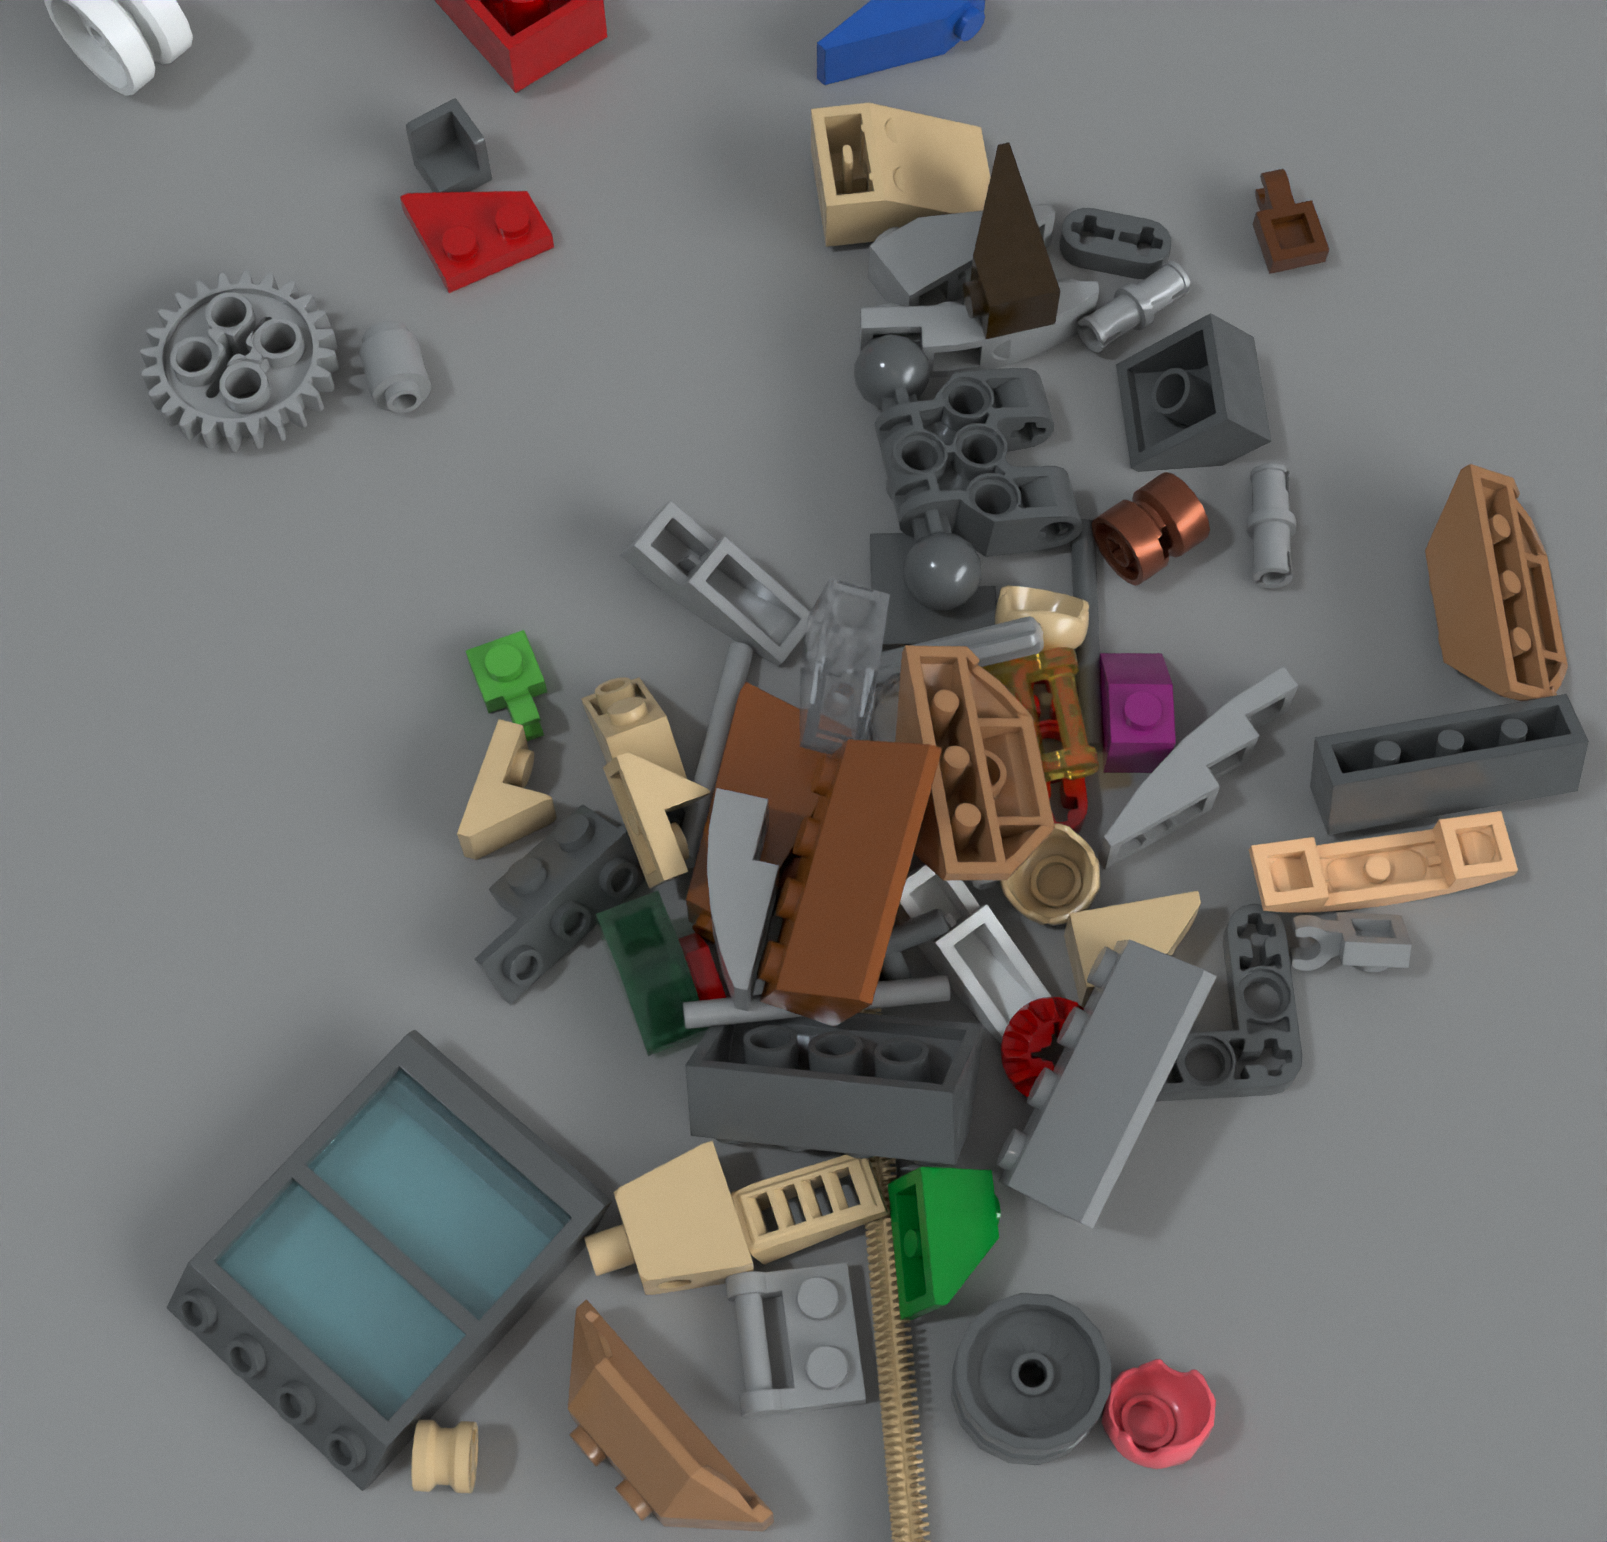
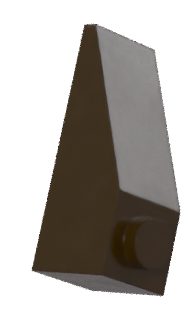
(1010, 271)

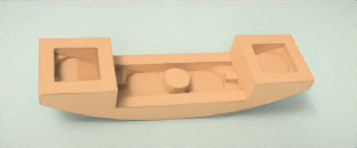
(1383, 869)

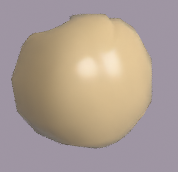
(1061, 616)
(1055, 879)

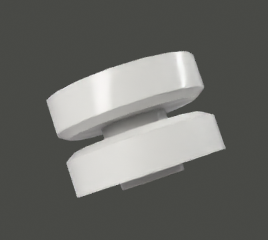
(122, 37)

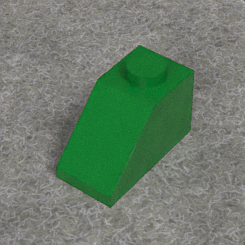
(940, 1233)

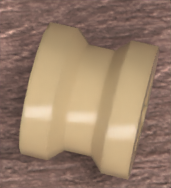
(444, 1456)

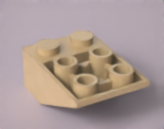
(891, 166)

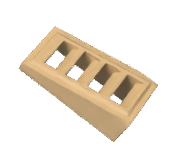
(801, 1182)

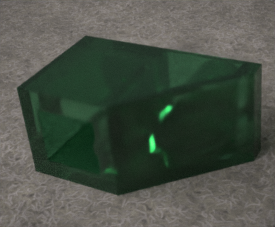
(650, 970)

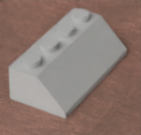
(1104, 1079)

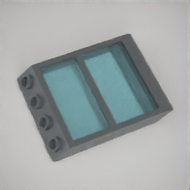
(387, 1257)

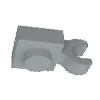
(1359, 939)

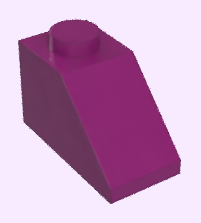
(1136, 712)

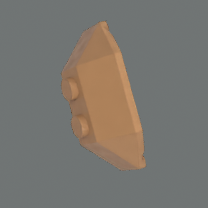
(1495, 590)
(989, 784)
(650, 1438)

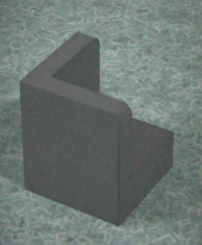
(449, 149)

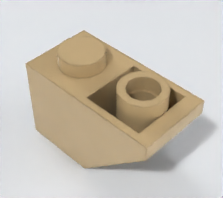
(632, 721)

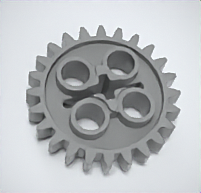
(240, 360)

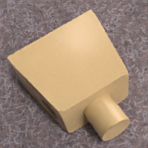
(675, 1227)

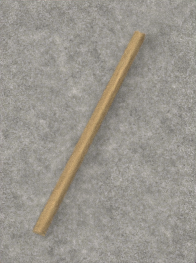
(894, 1372)

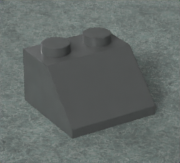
(1193, 398)

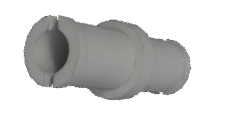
(1133, 306)
(1271, 525)

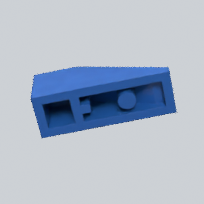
(895, 34)

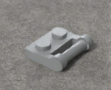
(818, 1334)

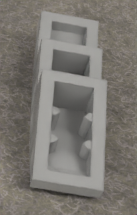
(1186, 779)

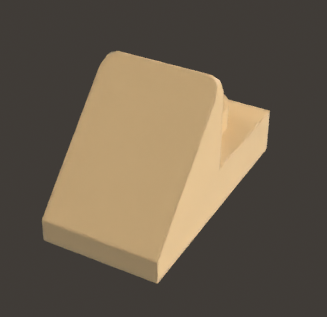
(643, 798)
(499, 804)

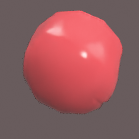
(1158, 1414)

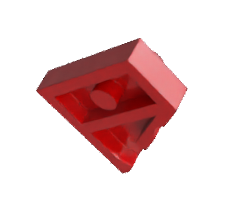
(476, 232)

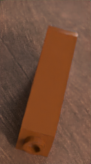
(763, 762)

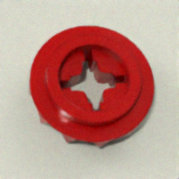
(1029, 1032)

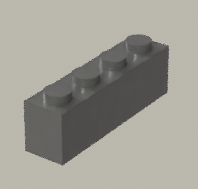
(1447, 764)

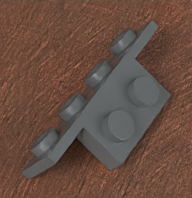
(556, 896)

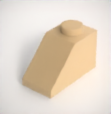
(1151, 922)

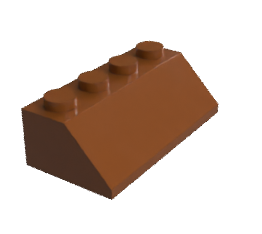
(847, 879)

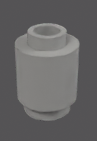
(394, 367)

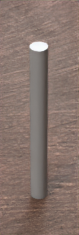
(731, 682)
(887, 994)

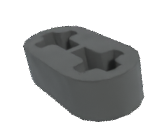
(1114, 243)

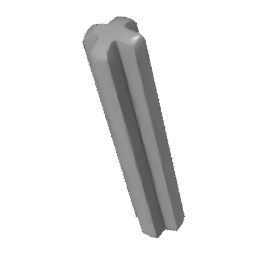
(989, 644)

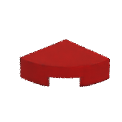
(702, 967)

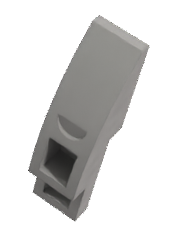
(958, 343)

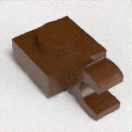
(1285, 230)

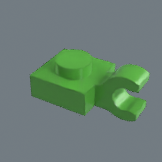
(510, 679)

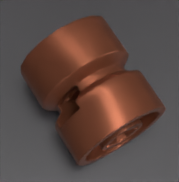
(1156, 524)

